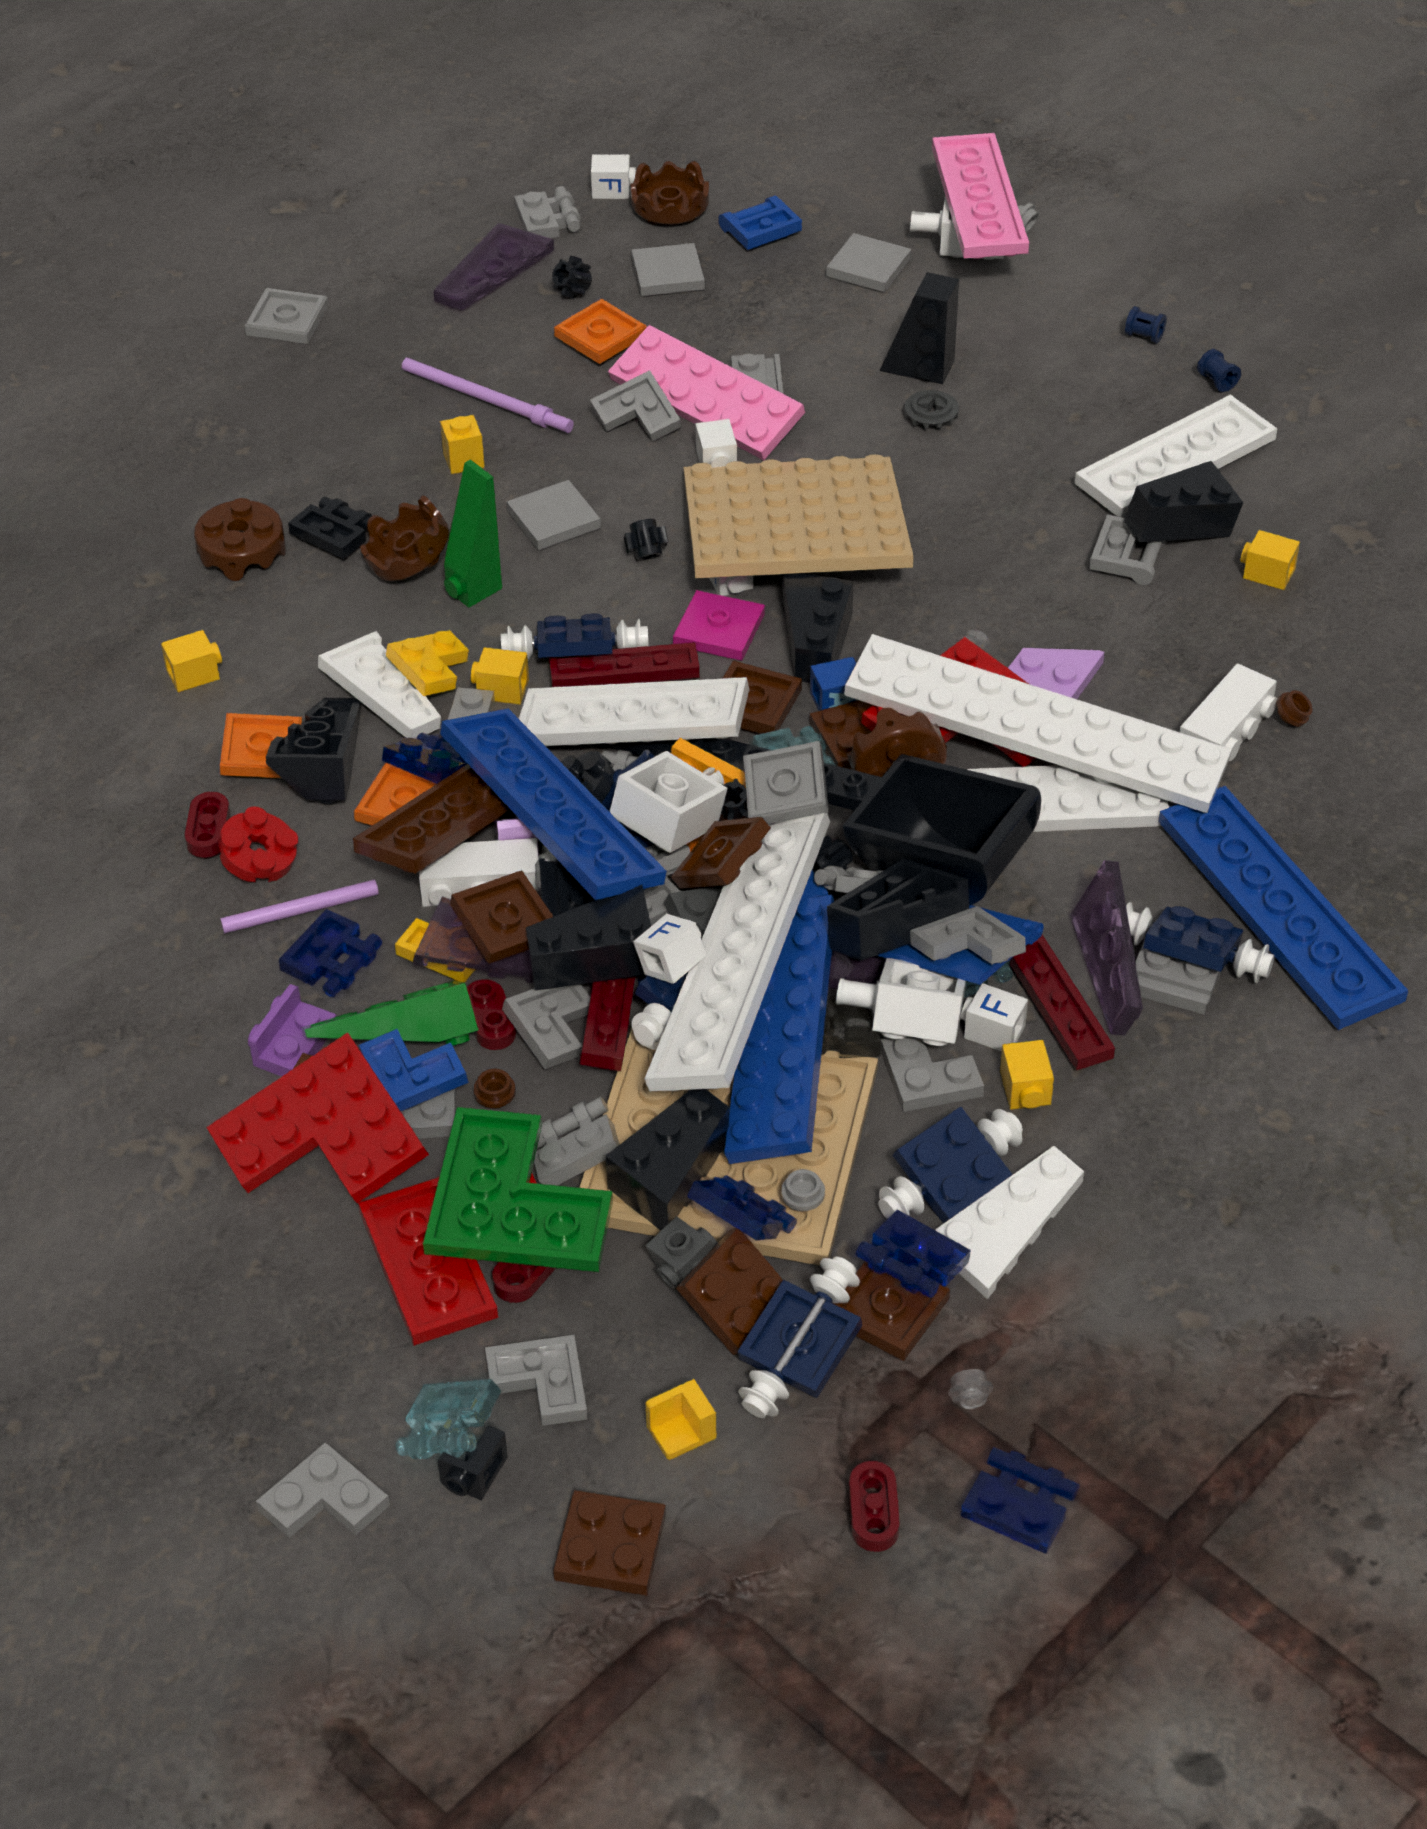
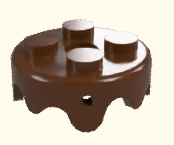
(670, 194)
(406, 543)
(224, 546)
(895, 736)

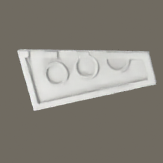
(378, 684)
(1012, 1217)

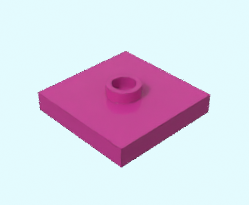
(720, 624)

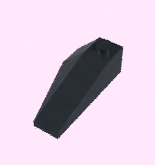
(320, 751)

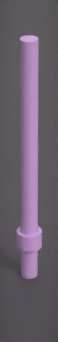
(539, 414)

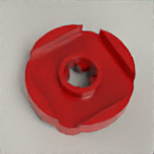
(259, 827)

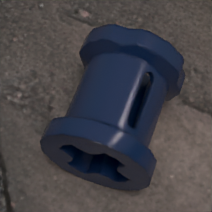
(1145, 324)
(1219, 370)

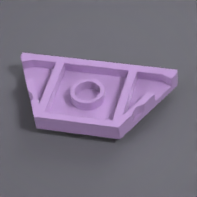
(1058, 669)

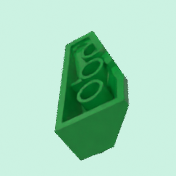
(473, 542)
(423, 1015)

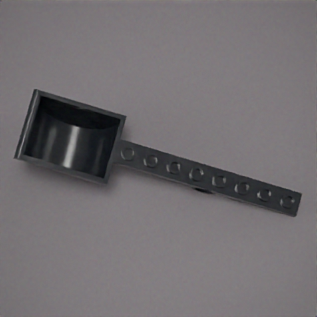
(915, 812)

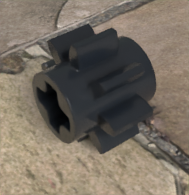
(572, 277)
(646, 539)
(735, 802)
(833, 853)

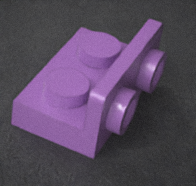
(279, 1037)

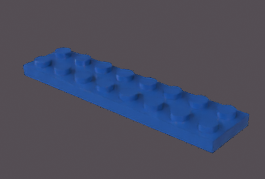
(553, 804)
(1284, 910)
(781, 1060)

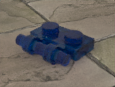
(425, 756)
(322, 944)
(742, 1207)
(913, 1254)
(1015, 1511)

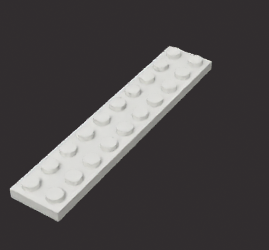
(1039, 723)
(742, 949)

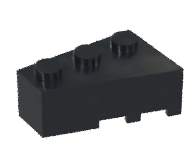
(928, 332)

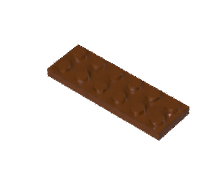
(432, 822)

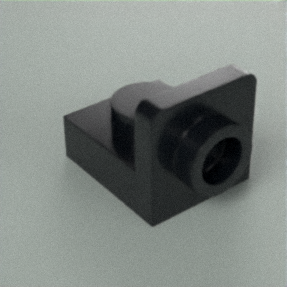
(478, 1469)

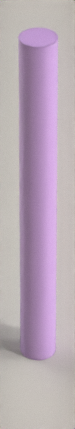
(299, 906)

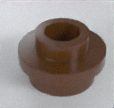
(1294, 708)
(494, 1088)

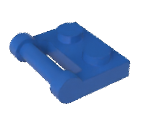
(761, 223)

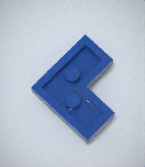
(414, 1079)

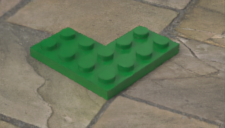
(495, 1214)

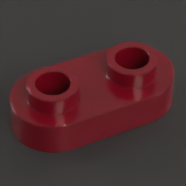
(204, 823)
(487, 1004)
(528, 1276)
(874, 1509)

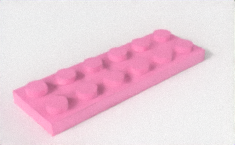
(980, 196)
(710, 390)

